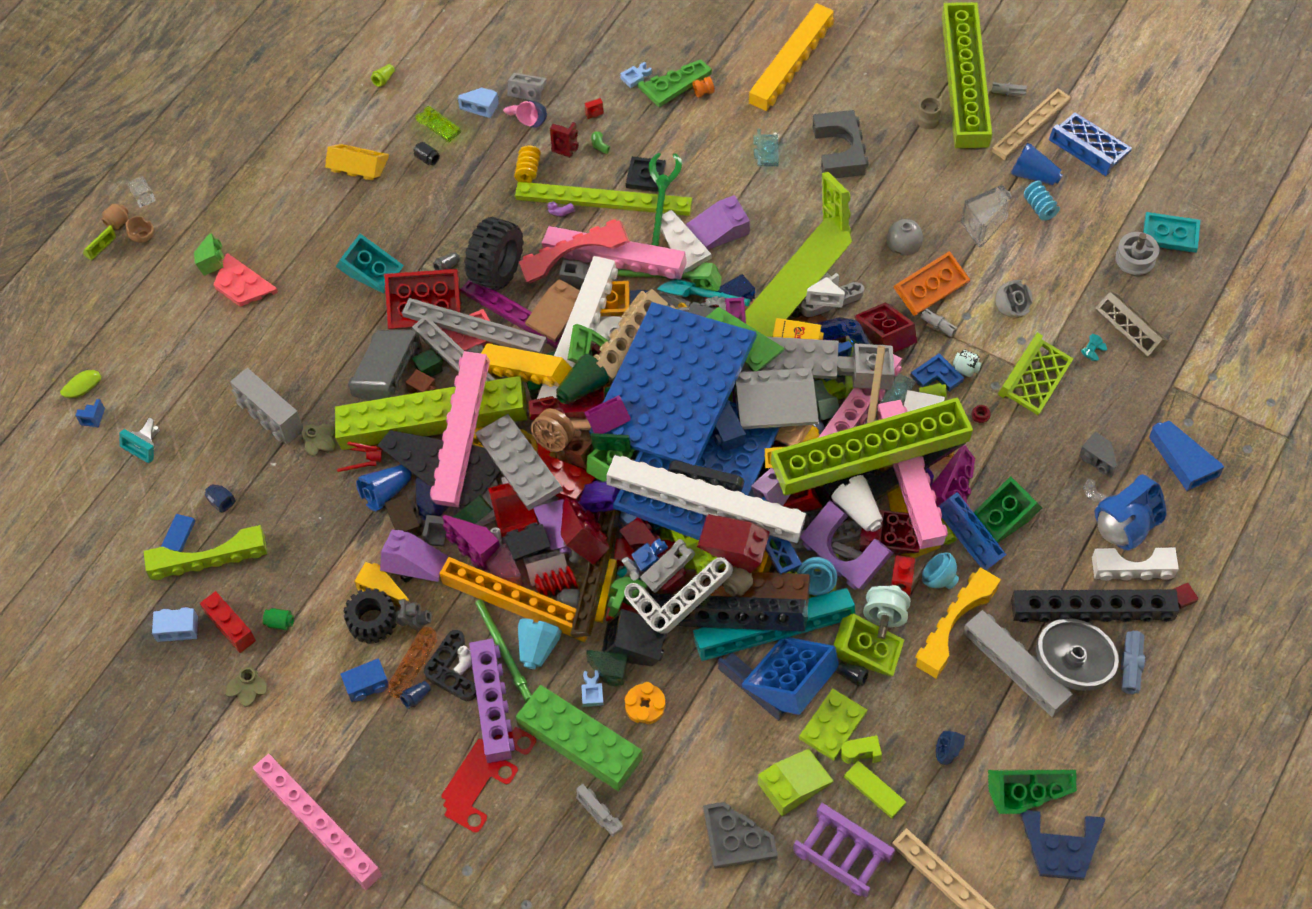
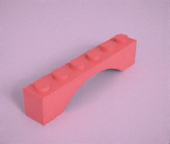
(539, 265)

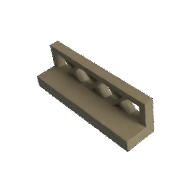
(1136, 318)

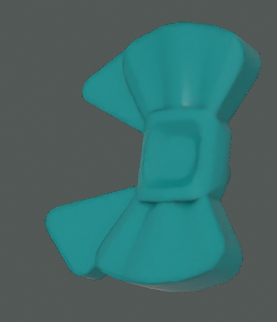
(1095, 341)

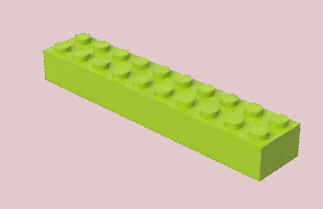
(966, 75)
(424, 412)
(871, 446)

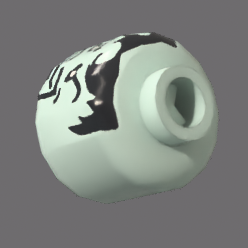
(967, 363)

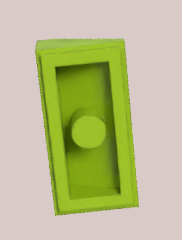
(99, 243)

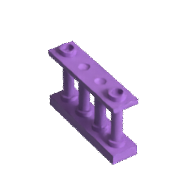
(845, 828)

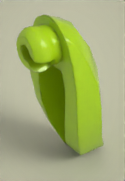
(81, 384)

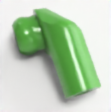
(596, 139)

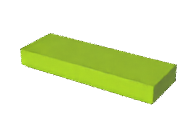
(875, 789)

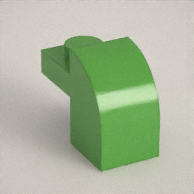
(617, 594)

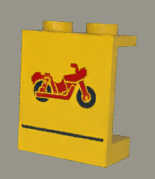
(795, 329)

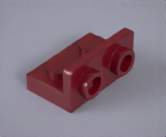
(564, 139)

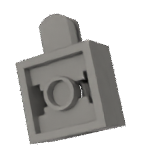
(861, 364)

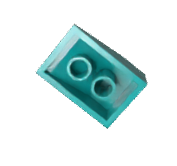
(368, 263)

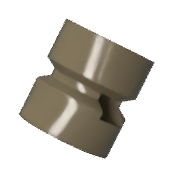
(929, 112)

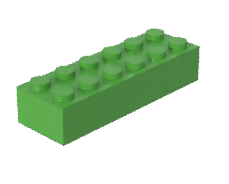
(579, 737)

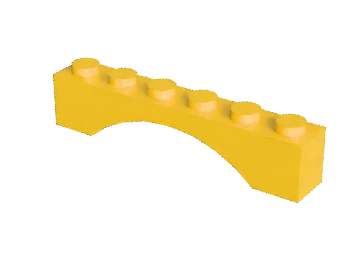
(978, 592)

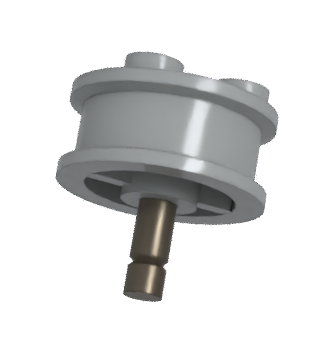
(1137, 253)

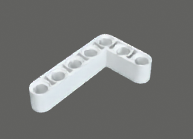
(680, 598)

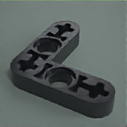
(444, 672)

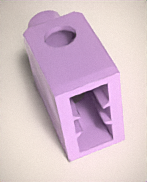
(769, 487)

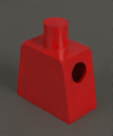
(903, 573)

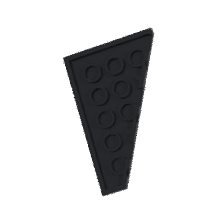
(420, 457)

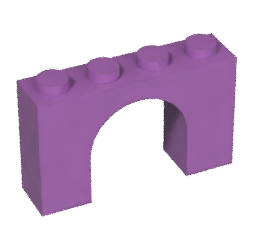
(819, 538)

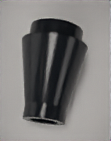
(855, 674)

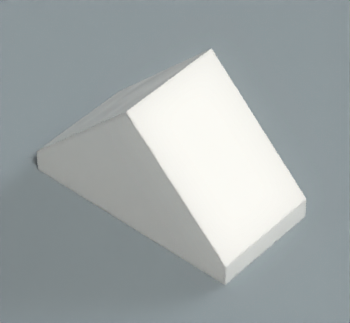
(825, 294)

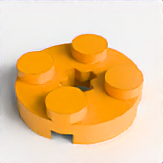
(643, 714)

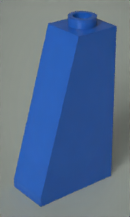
(1184, 456)

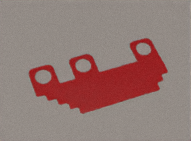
(473, 776)

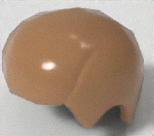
(139, 229)

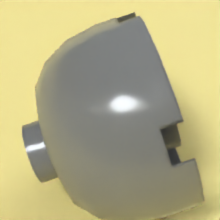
(905, 237)
(1014, 299)

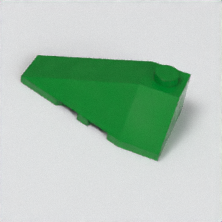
(1023, 789)

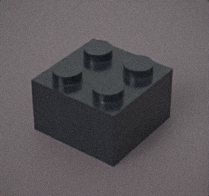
(527, 542)

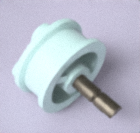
(886, 607)

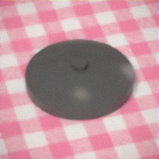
(1077, 654)

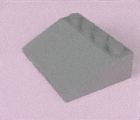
(776, 398)

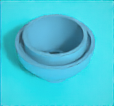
(940, 571)
(821, 581)

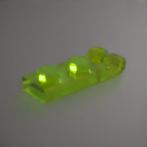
(438, 124)

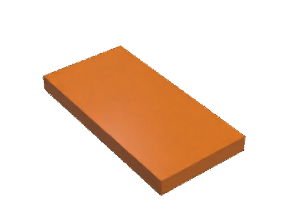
(931, 283)

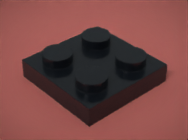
(639, 174)

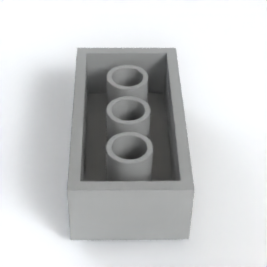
(266, 406)

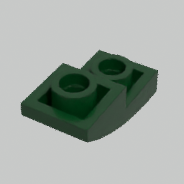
(474, 510)

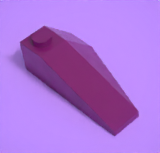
(955, 477)

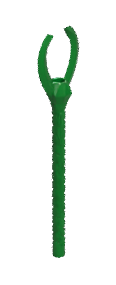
(662, 182)

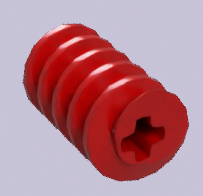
(555, 581)

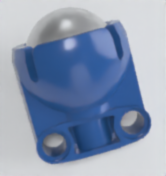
(1132, 513)

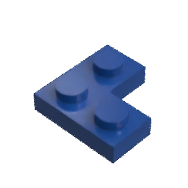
(938, 369)

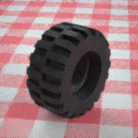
(493, 253)

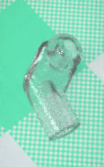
(1091, 492)

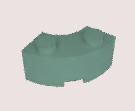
(826, 403)

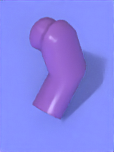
(560, 211)

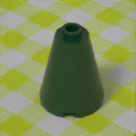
(582, 380)

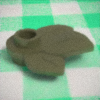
(320, 440)
(246, 689)

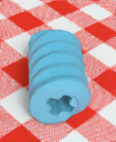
(1041, 201)

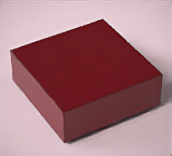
(1185, 595)

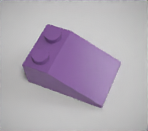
(720, 223)
(411, 557)

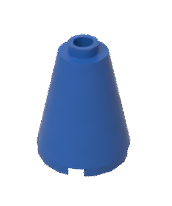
(1036, 166)
(382, 485)

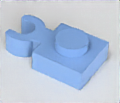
(635, 75)
(591, 692)

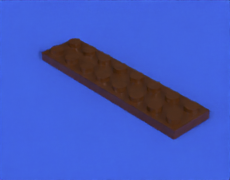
(764, 586)

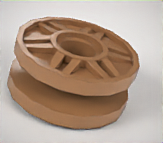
(552, 430)

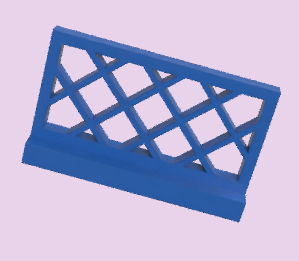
(1085, 149)

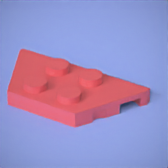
(241, 283)

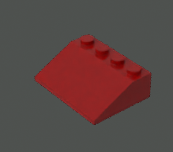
(432, 287)

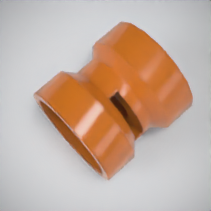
(703, 87)

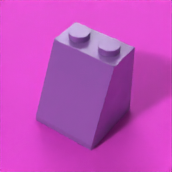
(551, 517)

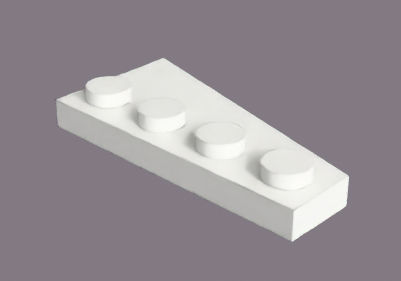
(681, 238)

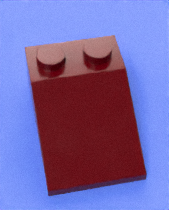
(887, 327)
(734, 540)

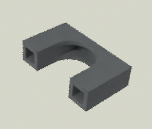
(842, 125)

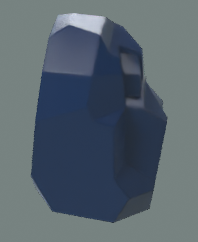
(219, 497)
(949, 746)

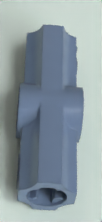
(1132, 662)

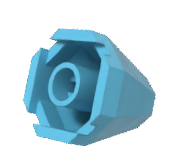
(536, 642)

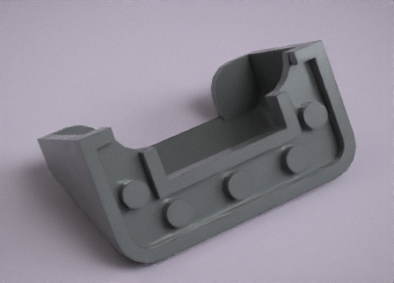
(384, 363)

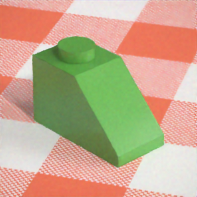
(706, 277)

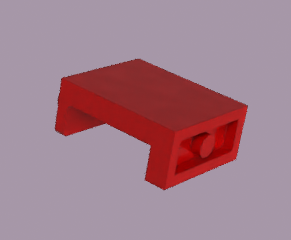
(509, 509)

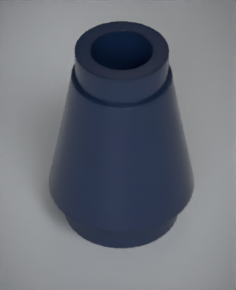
(415, 694)

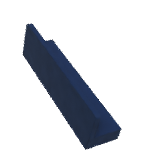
(738, 671)

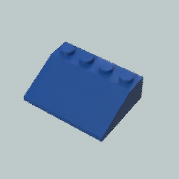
(792, 673)

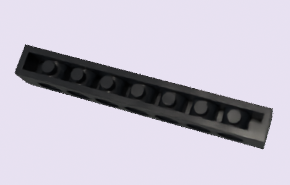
(1143, 598)
(741, 613)

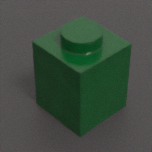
(428, 363)

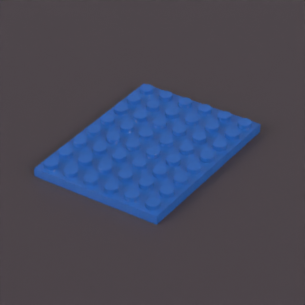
(678, 381)
(741, 461)

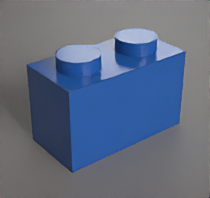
(365, 680)

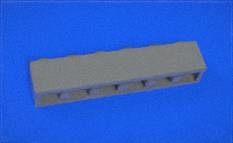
(1017, 663)

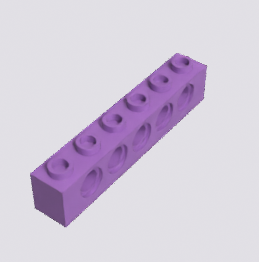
(494, 749)

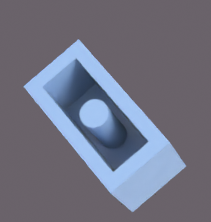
(175, 624)

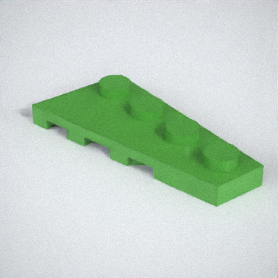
(669, 86)
(763, 348)

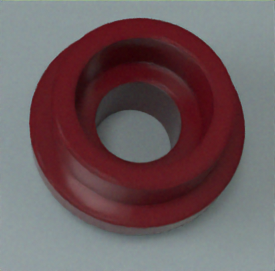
(981, 409)

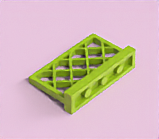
(1020, 370)

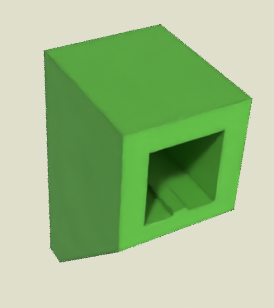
(209, 255)

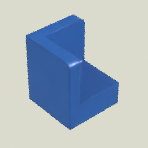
(91, 415)

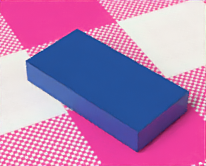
(178, 532)

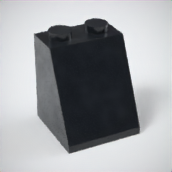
(633, 636)

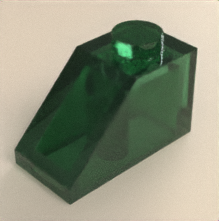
(610, 666)

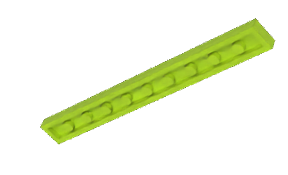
(601, 198)

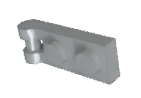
(667, 566)

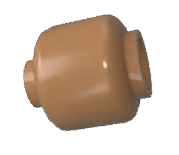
(115, 216)

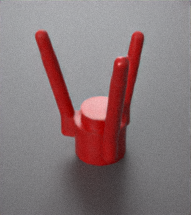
(373, 454)

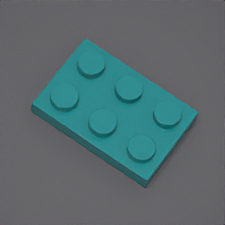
(1173, 231)

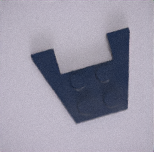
(1062, 854)

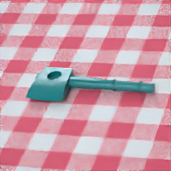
(684, 289)

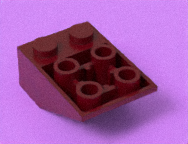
(582, 532)
(895, 533)

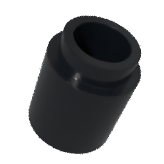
(426, 153)

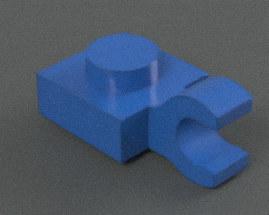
(647, 554)

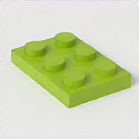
(833, 724)

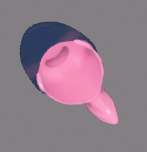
(528, 113)

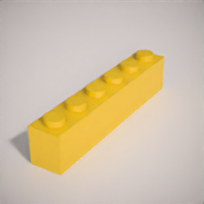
(529, 365)

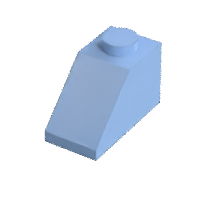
(479, 102)

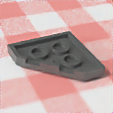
(736, 838)

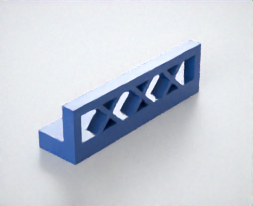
(971, 532)
(786, 551)

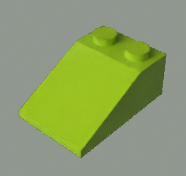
(860, 646)
(793, 781)

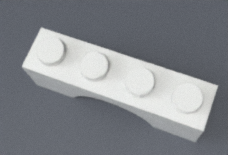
(1110, 565)

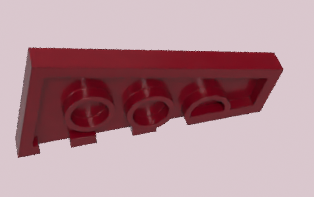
(573, 410)

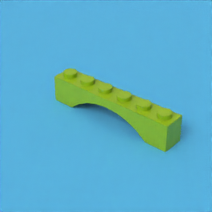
(165, 562)

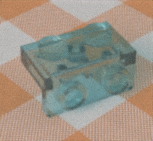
(766, 149)

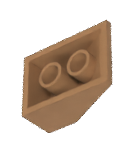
(553, 310)

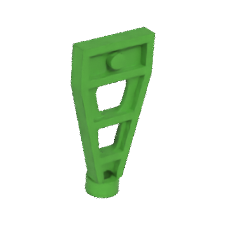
(581, 340)

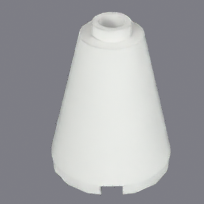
(858, 503)

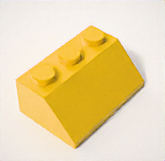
(355, 161)

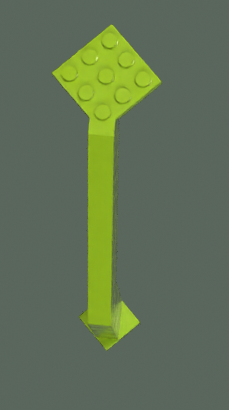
(808, 263)

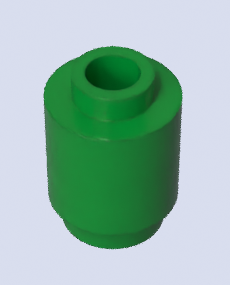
(278, 619)

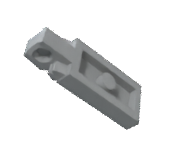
(598, 811)

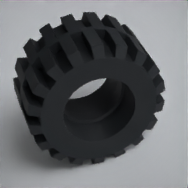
(373, 629)

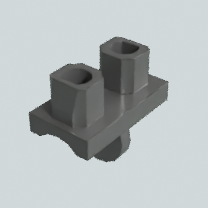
(412, 615)

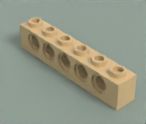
(625, 333)

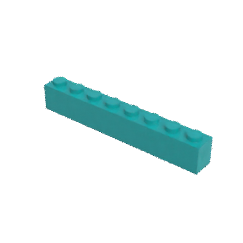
(822, 612)

